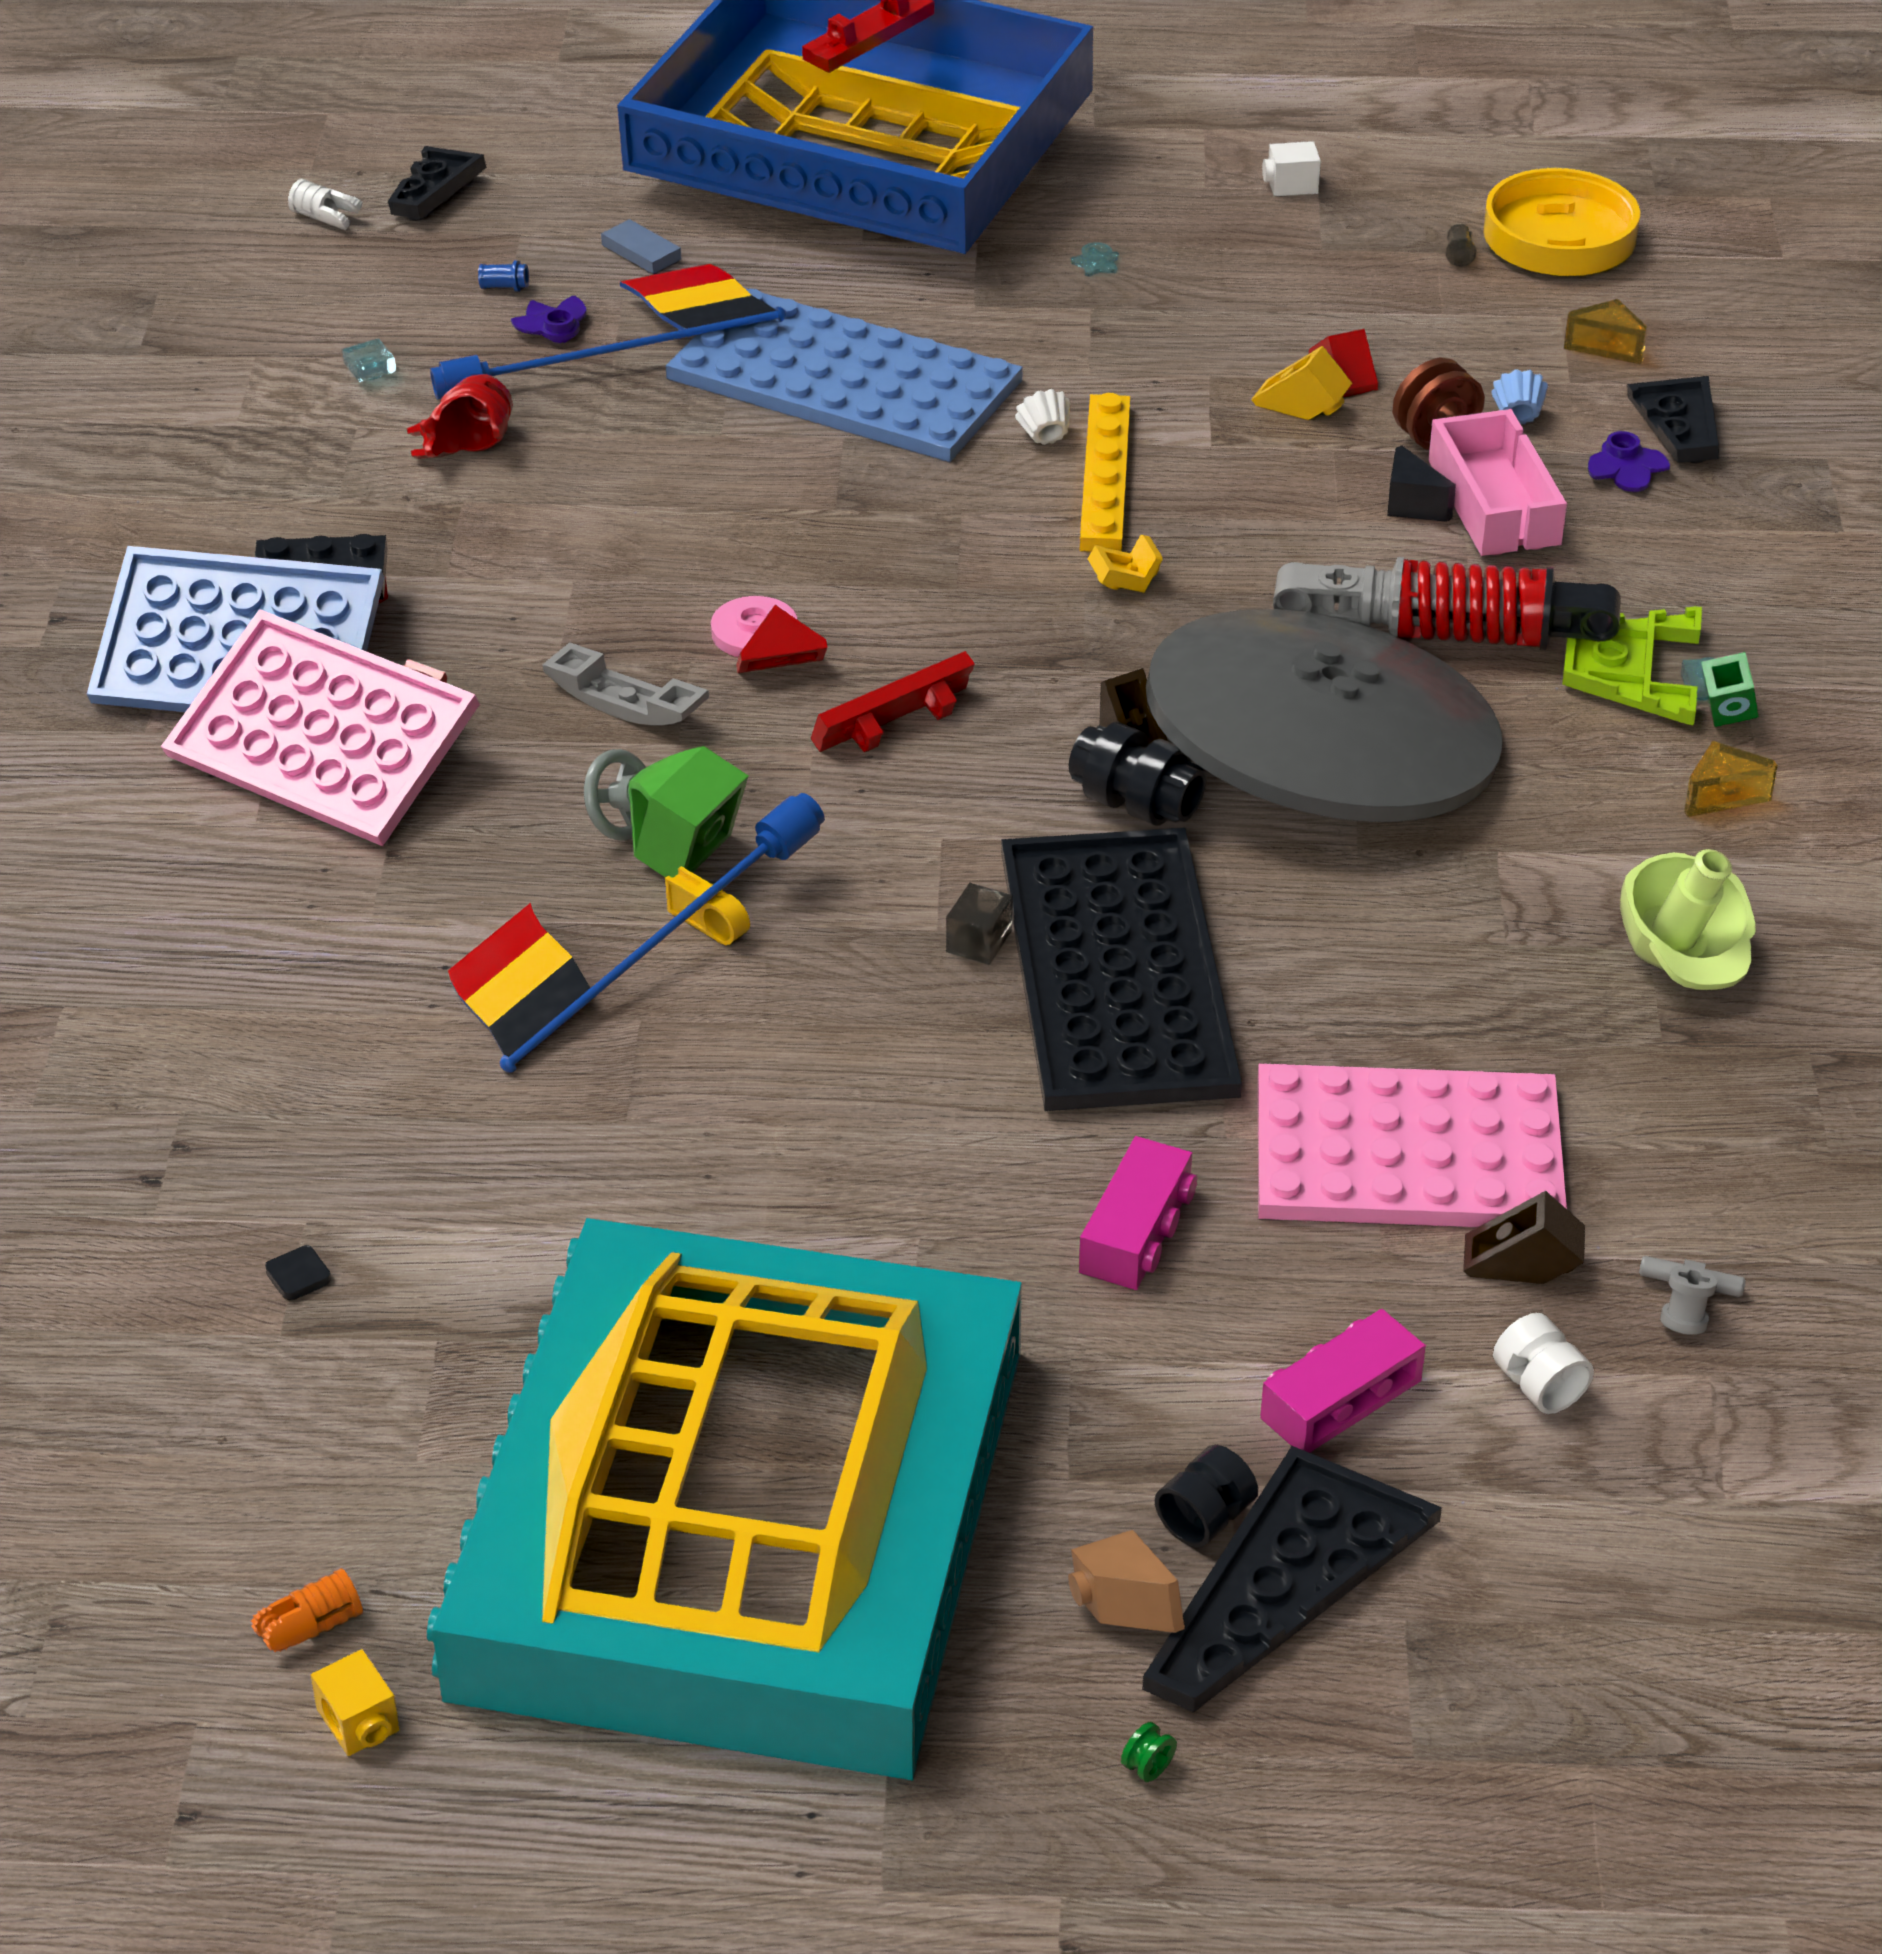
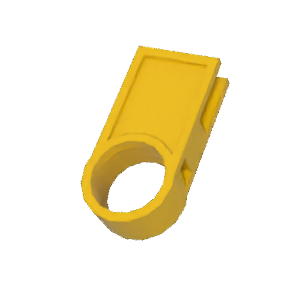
(719, 918)

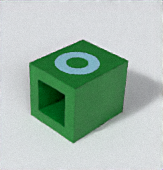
(1729, 689)

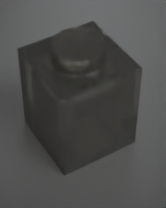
(979, 923)

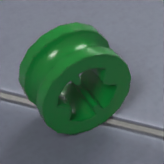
(1148, 1751)

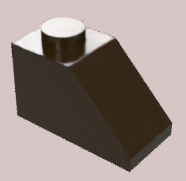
(1526, 1243)

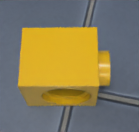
(355, 1702)

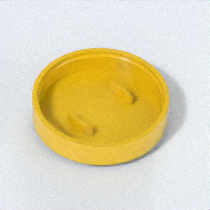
(1561, 221)

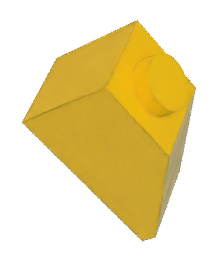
(1305, 387)

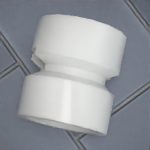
(1543, 1363)

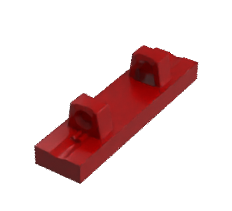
(854, 37)
(865, 714)

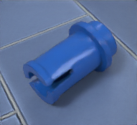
(504, 276)

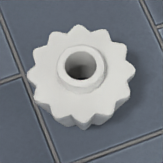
(1045, 416)

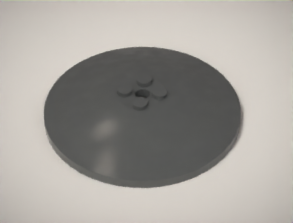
(1323, 715)

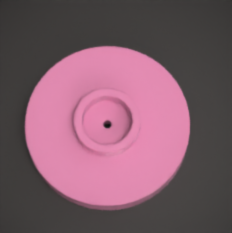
(739, 619)

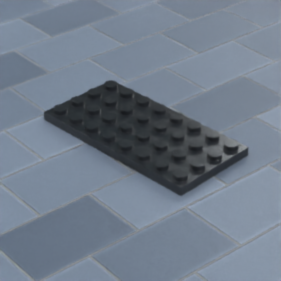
(1118, 970)

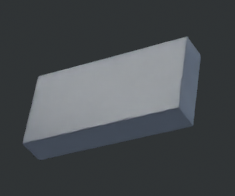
(641, 246)

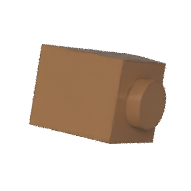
(1126, 1584)

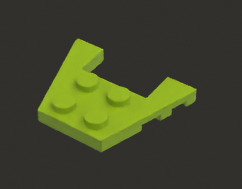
(1623, 665)

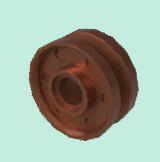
(1434, 392)

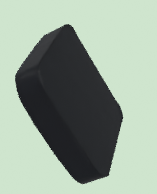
(298, 1272)

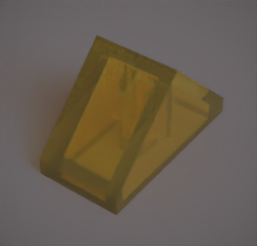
(1606, 331)
(1729, 780)

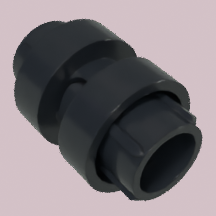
(1122, 767)

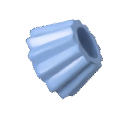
(1522, 393)

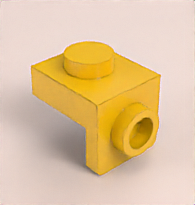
(1127, 570)

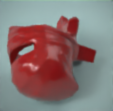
(468, 418)

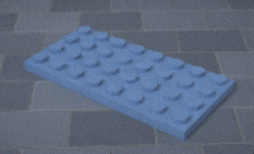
(851, 377)

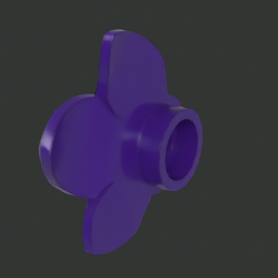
(553, 323)
(1626, 462)

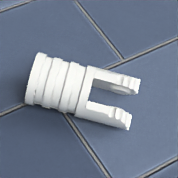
(322, 203)

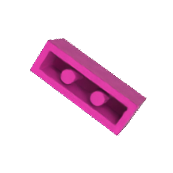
(1137, 1213)
(1342, 1381)

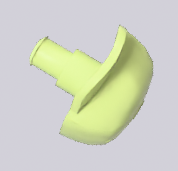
(1689, 918)

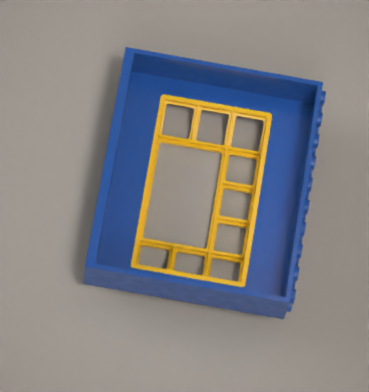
(959, 74)

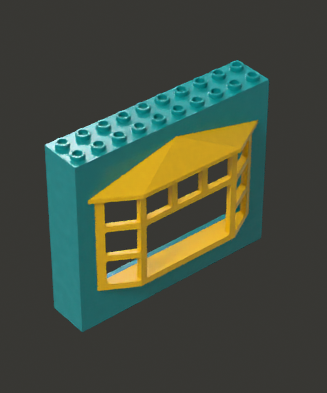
(891, 1561)

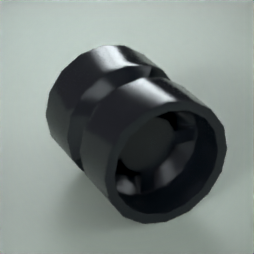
(1206, 1496)

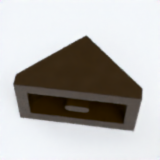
(1125, 701)

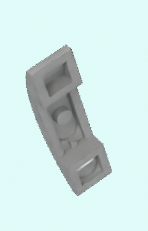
(585, 676)

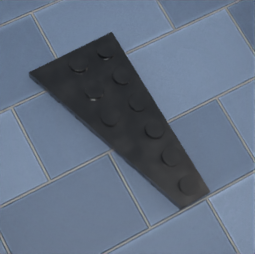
(1289, 1561)

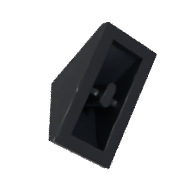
(1419, 489)

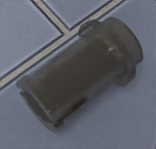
(1461, 249)

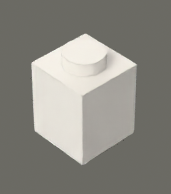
(1292, 168)

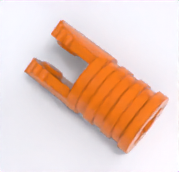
(308, 1611)

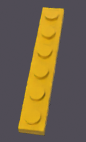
(1105, 472)

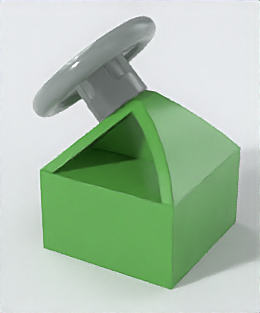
(671, 809)

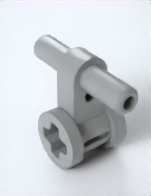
(1690, 1291)

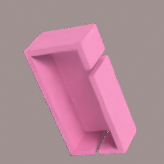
(1499, 481)

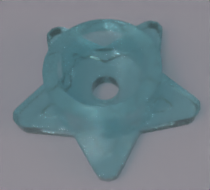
(1096, 258)

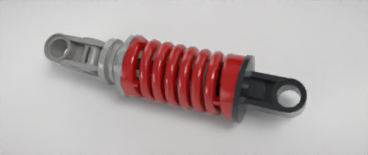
(1454, 603)

